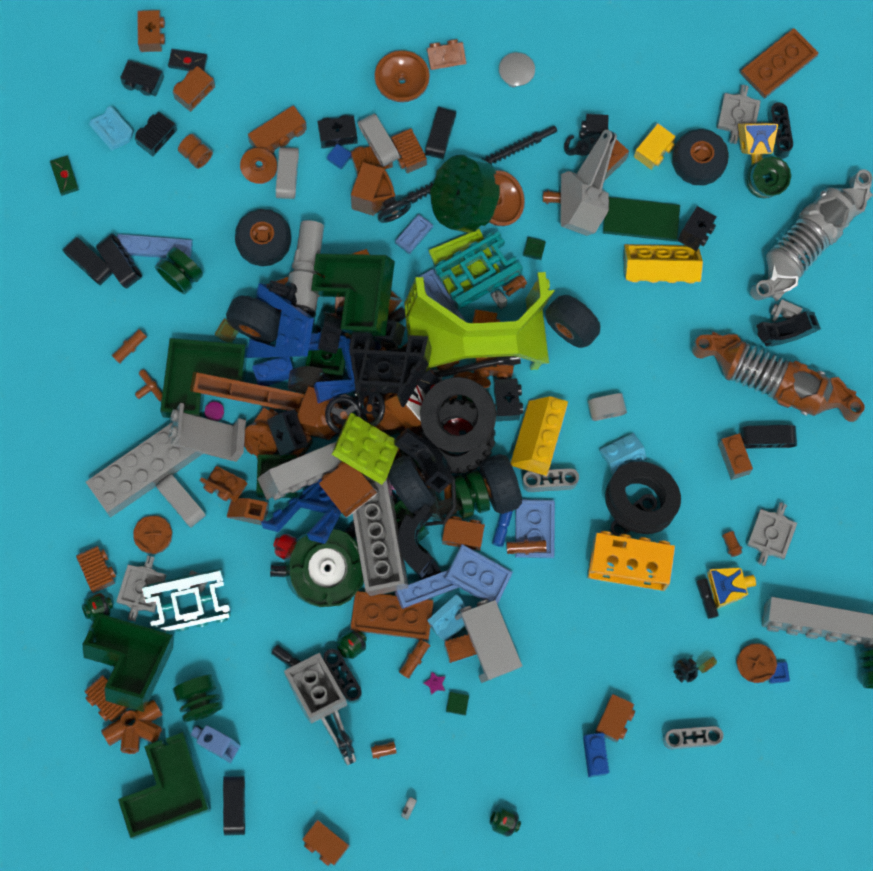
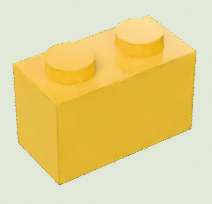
(655, 146)

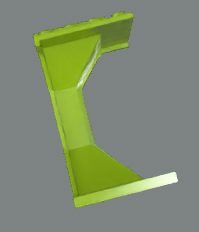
(457, 340)

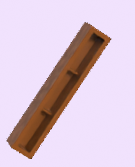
(246, 392)

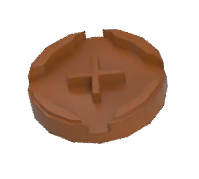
(259, 439)
(152, 534)
(757, 663)

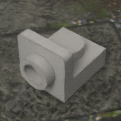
(786, 309)

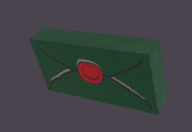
(64, 175)

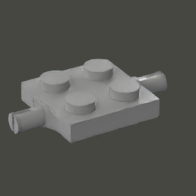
(737, 110)
(772, 534)
(131, 589)

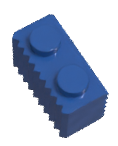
(272, 371)
(596, 755)

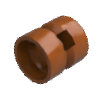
(192, 148)

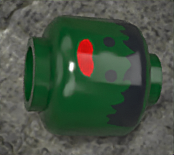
(96, 604)
(351, 644)
(505, 821)

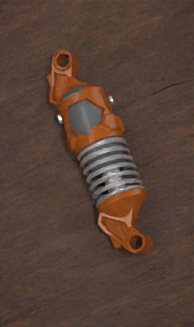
(785, 381)

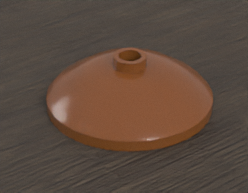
(405, 67)
(510, 200)

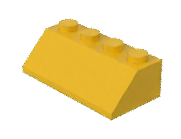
(662, 263)
(539, 434)

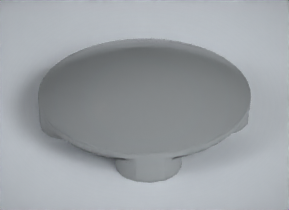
(517, 69)

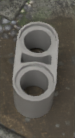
(607, 407)

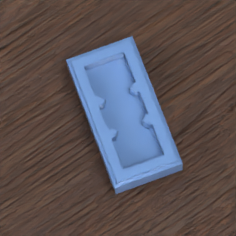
(414, 234)

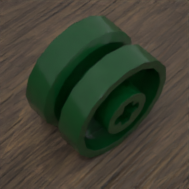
(179, 270)
(471, 494)

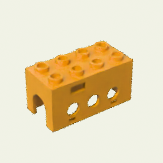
(636, 553)

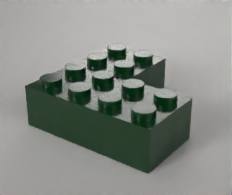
(364, 284)
(203, 357)
(134, 653)
(177, 792)

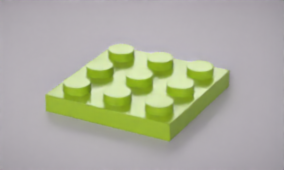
(447, 250)
(365, 448)

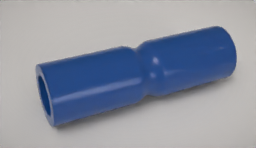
(501, 530)

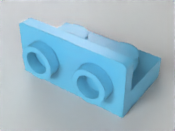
(444, 622)

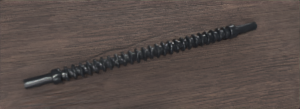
(535, 138)

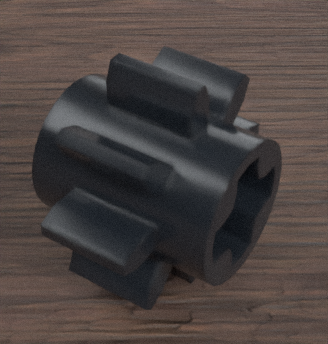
(686, 670)

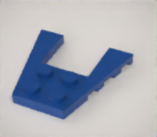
(293, 330)
(333, 389)
(314, 499)

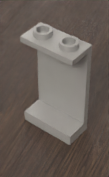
(207, 435)
(490, 639)

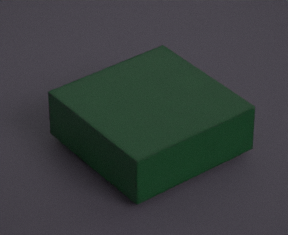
(534, 248)
(457, 703)

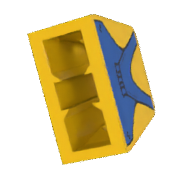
(757, 139)
(729, 585)

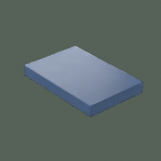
(536, 522)
(478, 575)

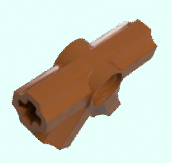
(131, 734)

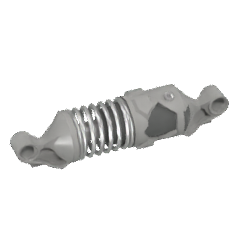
(814, 231)

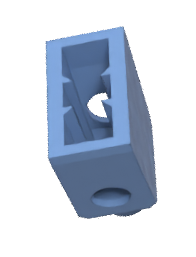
(216, 742)

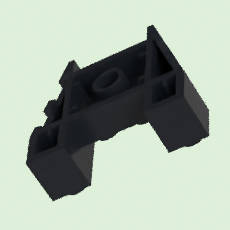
(388, 370)

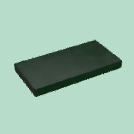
(642, 219)

